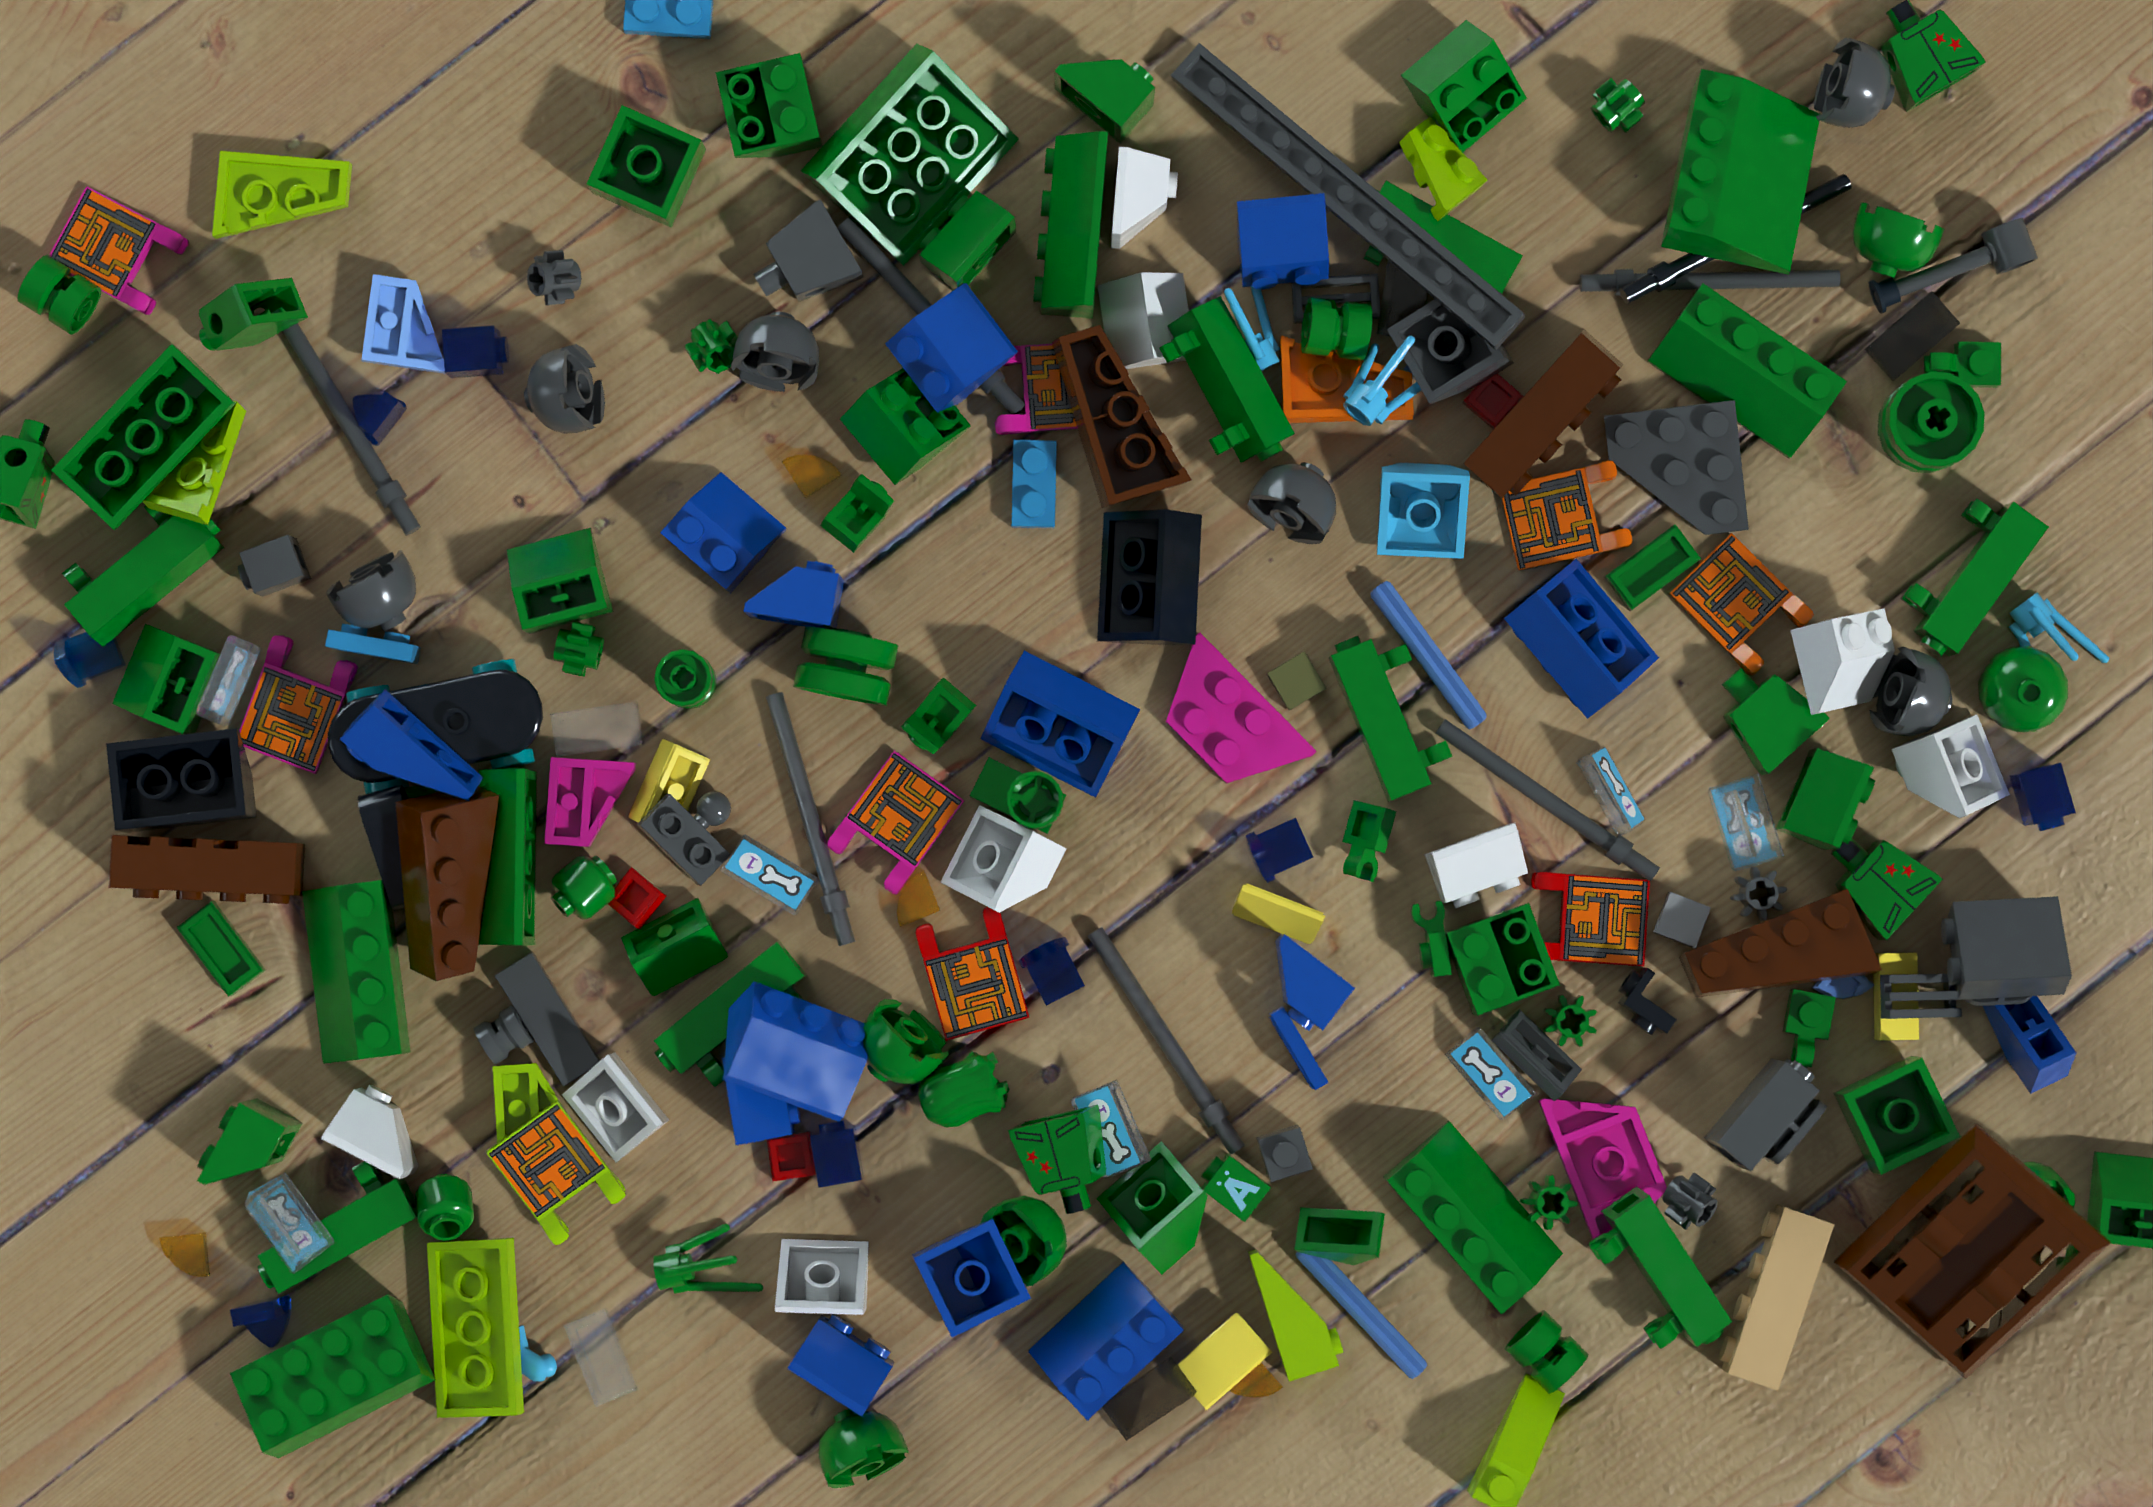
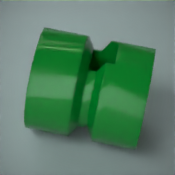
(53, 290)
(1336, 328)
(685, 679)
(1035, 800)
(1535, 1341)

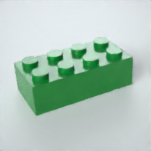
(332, 1376)

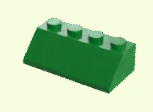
(1073, 224)
(1733, 356)
(143, 436)
(511, 879)
(355, 972)
(1474, 1217)

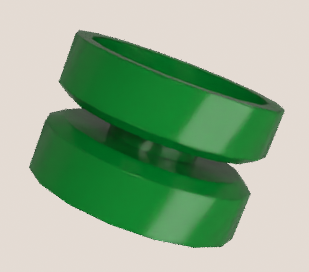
(1956, 417)
(846, 658)

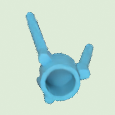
(1261, 349)
(1367, 400)
(2040, 615)

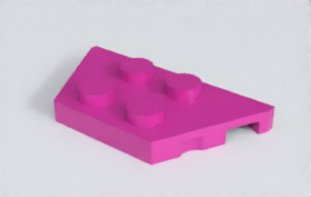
(1230, 719)
(1602, 1155)

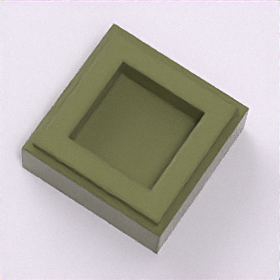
(1296, 681)

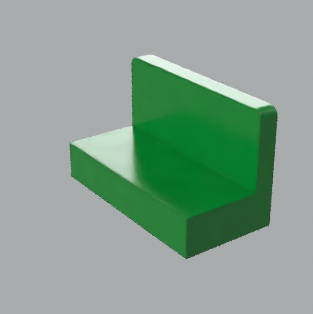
(674, 947)

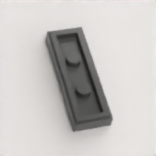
(548, 1019)

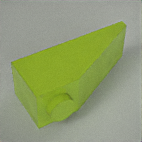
(1298, 1329)
(1516, 1445)

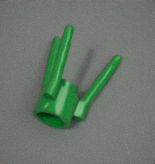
(676, 1268)

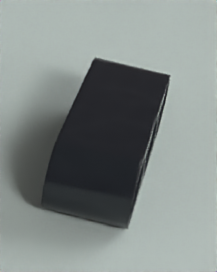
(381, 827)

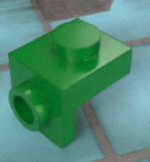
(858, 513)
(938, 717)

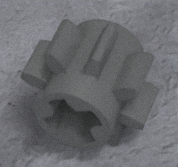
(554, 277)
(1766, 902)
(1690, 1201)

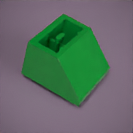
(1464, 85)
(769, 108)
(901, 426)
(558, 581)
(166, 680)
(1826, 799)
(1501, 959)
(251, 1139)
(2122, 1198)

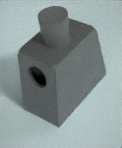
(809, 257)

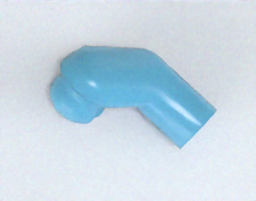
(533, 1365)

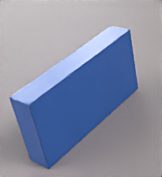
(1297, 1048)

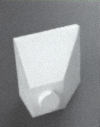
(1140, 192)
(1952, 768)
(1001, 861)
(373, 1132)

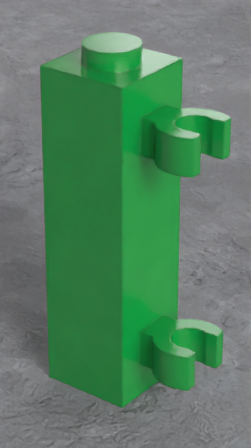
(1479, 252)
(1229, 381)
(141, 576)
(1980, 578)
(1380, 718)
(705, 1026)
(351, 1227)
(1666, 1267)

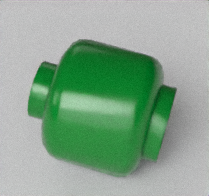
(583, 887)
(444, 1206)

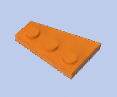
(1316, 385)

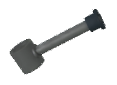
(2004, 247)

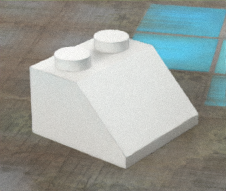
(1843, 659)
(1477, 864)

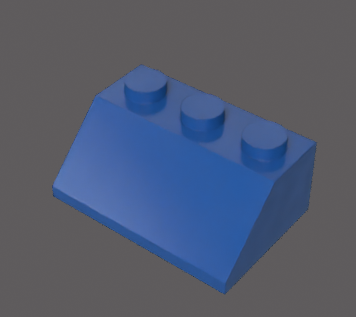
(1581, 638)
(1059, 723)
(794, 1051)
(1105, 1340)

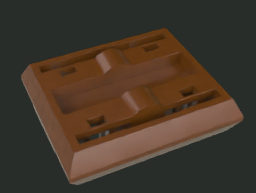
(1972, 1253)

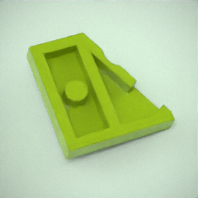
(1441, 167)
(519, 1095)

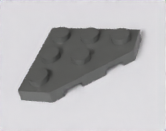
(1686, 460)

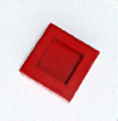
(1493, 400)
(636, 898)
(791, 1156)

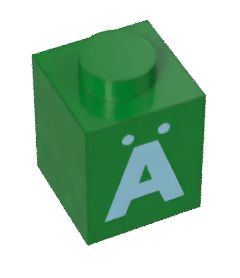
(1234, 1186)

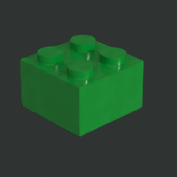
(646, 166)
(1896, 1115)

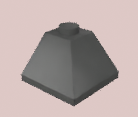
(1446, 352)

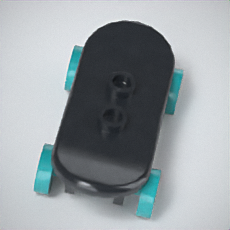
(476, 715)

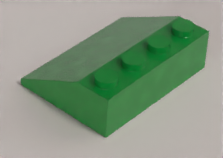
(910, 153)
(1741, 174)

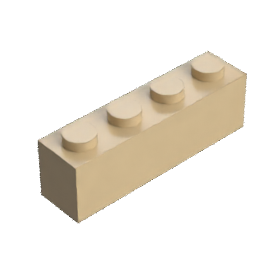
(1776, 1296)

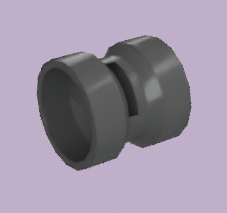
(503, 1035)

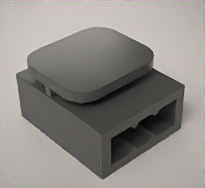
(2006, 950)
(1768, 1116)

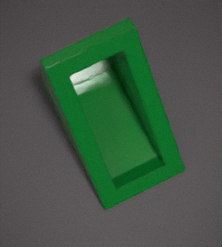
(1340, 1234)

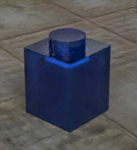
(474, 351)
(2043, 796)
(836, 1154)

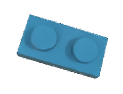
(669, 18)
(1034, 483)
(355, 640)

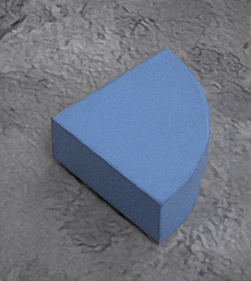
(1843, 987)

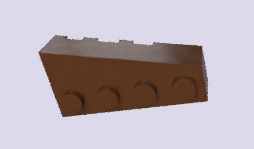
(1543, 414)
(1114, 422)
(207, 866)
(444, 877)
(1797, 947)

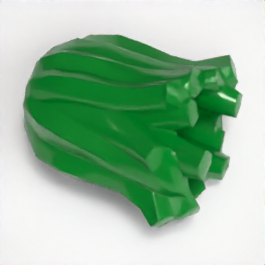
(963, 1091)

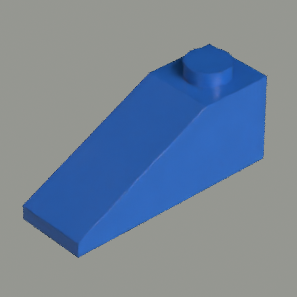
(404, 747)
(2032, 1042)

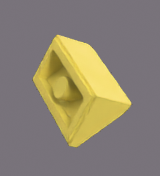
(671, 772)
(1277, 913)
(1896, 1028)
(1223, 1359)

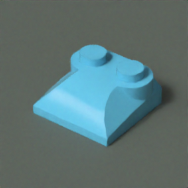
(1423, 510)

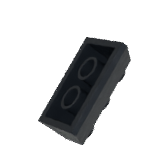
(1149, 577)
(180, 781)

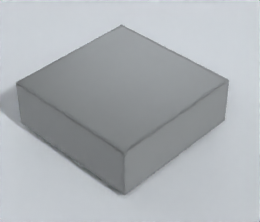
(1682, 919)

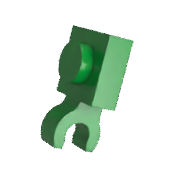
(1972, 361)
(1367, 832)
(1434, 951)
(1808, 1018)

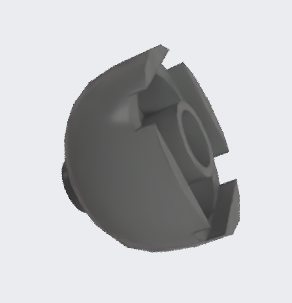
(1855, 86)
(776, 352)
(563, 391)
(1295, 499)
(376, 593)
(1911, 694)

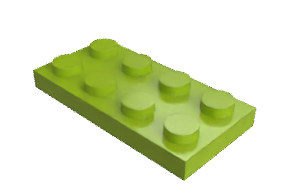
(475, 1328)

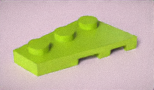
(275, 189)
(196, 481)

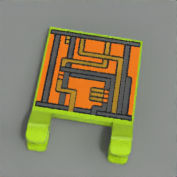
(549, 1164)

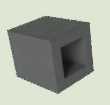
(273, 566)
(1284, 1153)

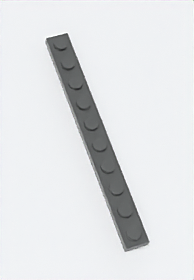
(1348, 196)

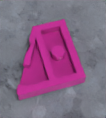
(582, 798)

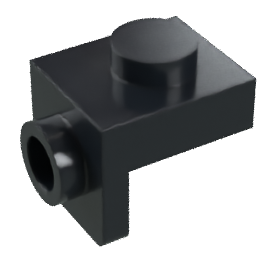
(1646, 1013)

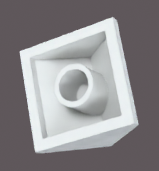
(1138, 314)
(615, 1106)
(822, 1277)

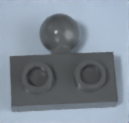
(686, 837)

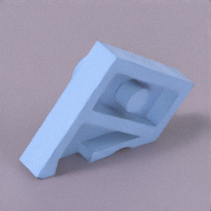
(399, 327)

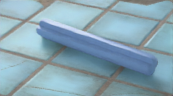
(1428, 655)
(1365, 1314)

